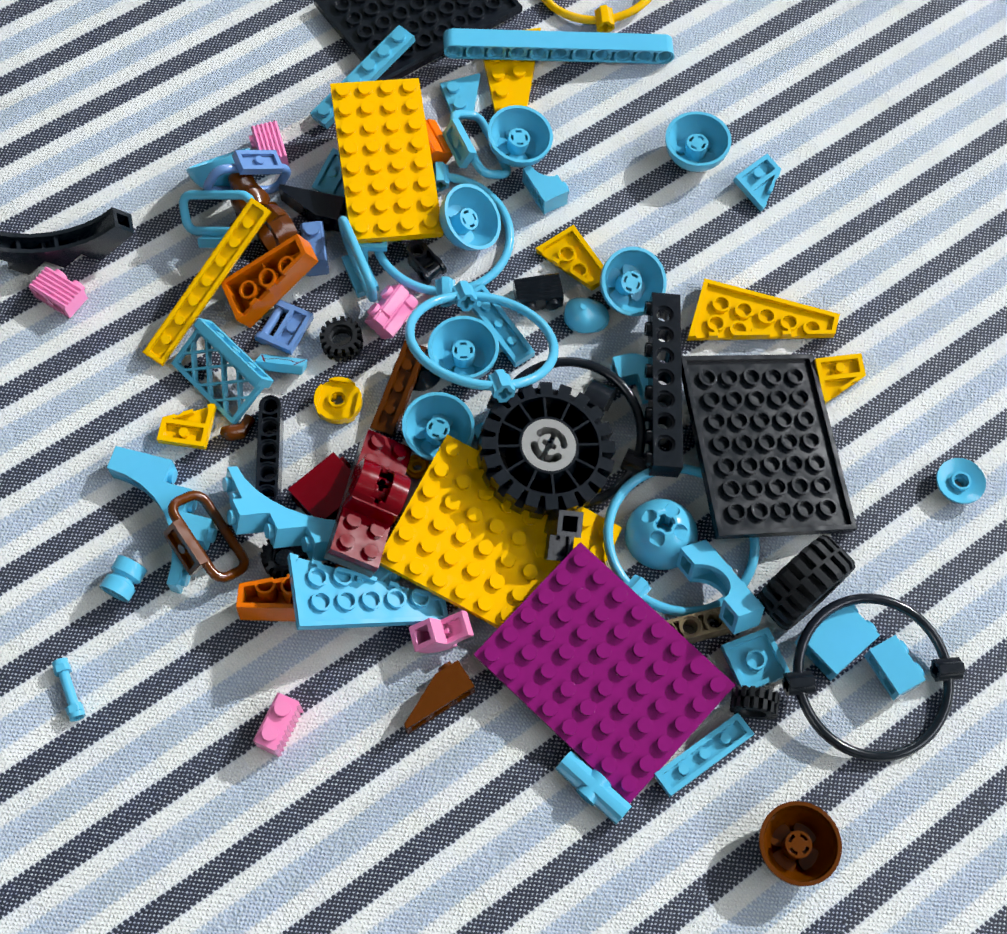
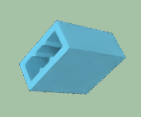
(840, 640)

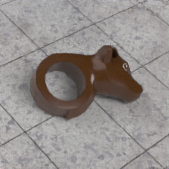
(277, 226)

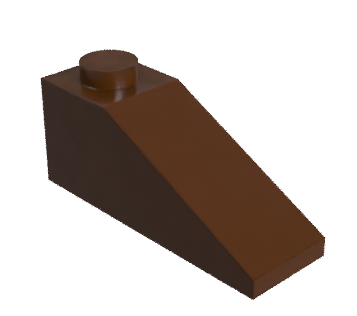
(443, 692)

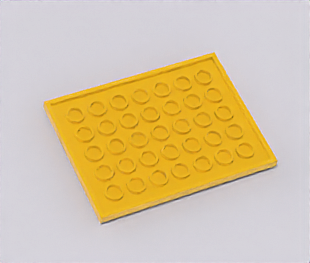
(470, 544)

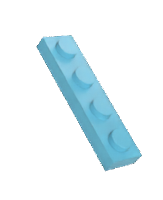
(509, 337)
(703, 754)

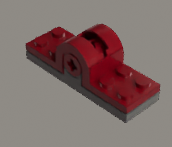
(370, 503)

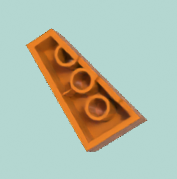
(267, 279)
(266, 600)

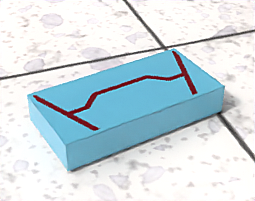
(281, 364)

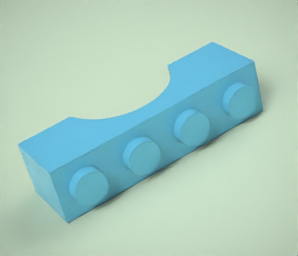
(704, 565)

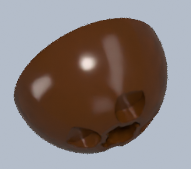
(814, 841)

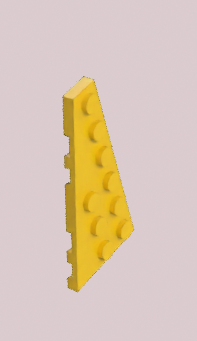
(509, 81)
(743, 314)

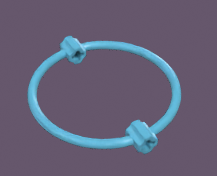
(445, 284)
(498, 382)
(639, 584)

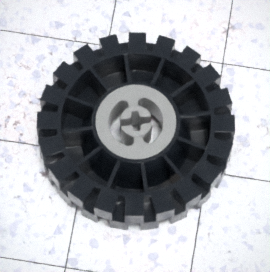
(519, 474)

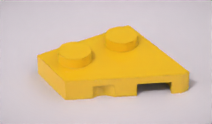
(839, 373)
(188, 429)

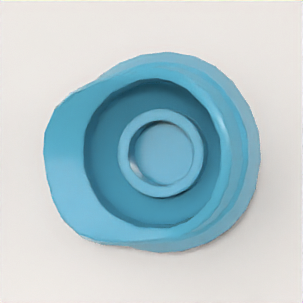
(586, 315)

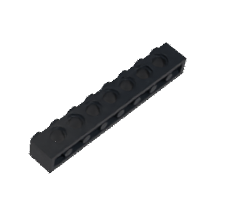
(661, 462)

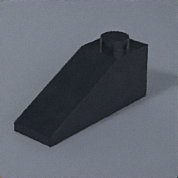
(314, 205)

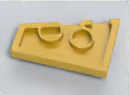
(573, 256)

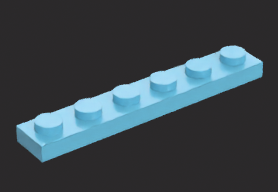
(369, 69)

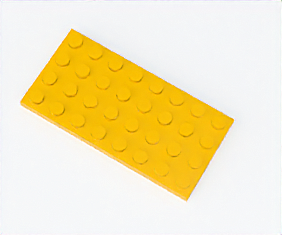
(385, 160)

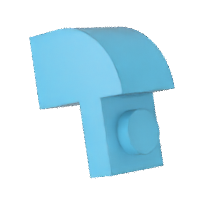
(631, 370)

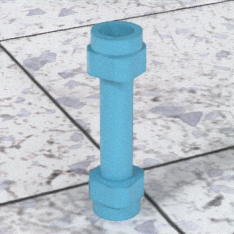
(75, 709)

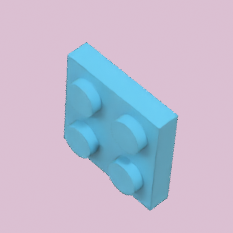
(755, 659)

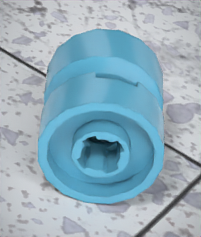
(122, 580)

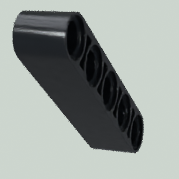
(267, 443)

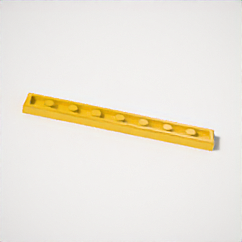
(207, 282)

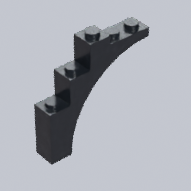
(61, 247)

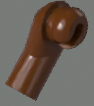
(237, 431)

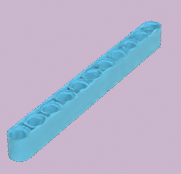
(558, 46)

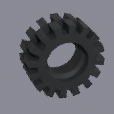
(339, 327)
(268, 559)
(754, 702)

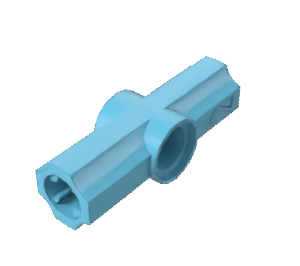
(593, 787)

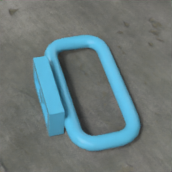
(463, 148)
(210, 235)
(356, 264)

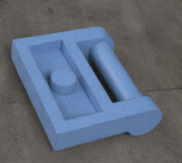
(290, 330)

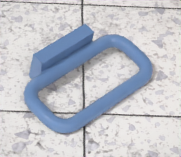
(251, 163)

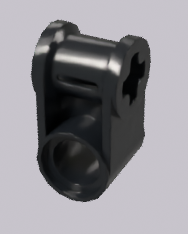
(425, 265)

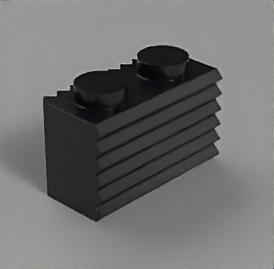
(539, 292)

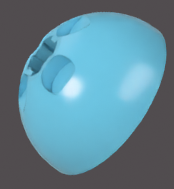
(519, 136)
(697, 141)
(200, 171)
(469, 218)
(642, 276)
(466, 339)
(436, 415)
(655, 543)

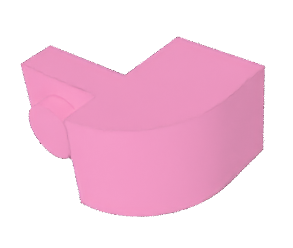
(440, 635)

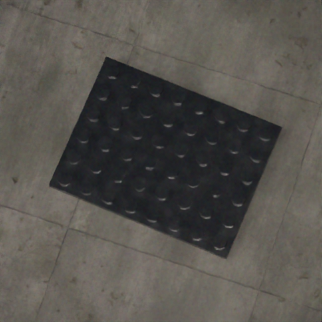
(368, 22)
(765, 446)

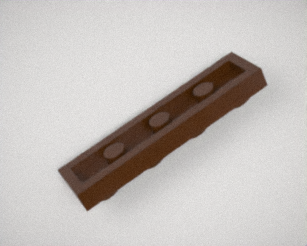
(397, 392)

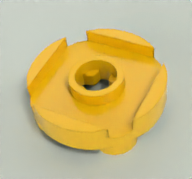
(345, 411)

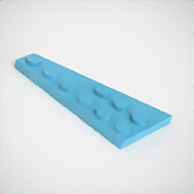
(347, 599)

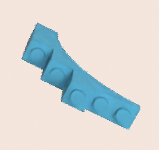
(157, 479)
(282, 526)

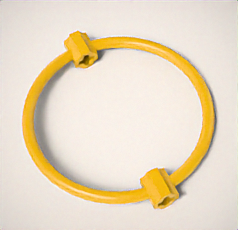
(603, 18)

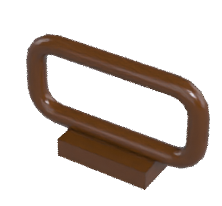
(189, 549)

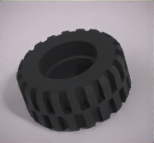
(805, 581)

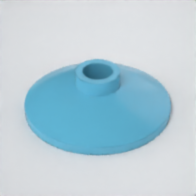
(964, 472)

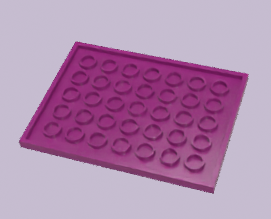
(604, 671)

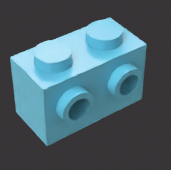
(895, 667)

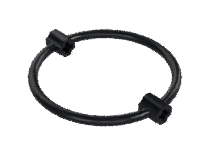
(634, 459)
(942, 669)

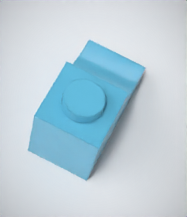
(547, 191)

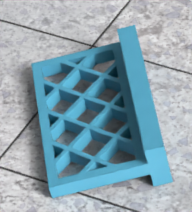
(229, 353)

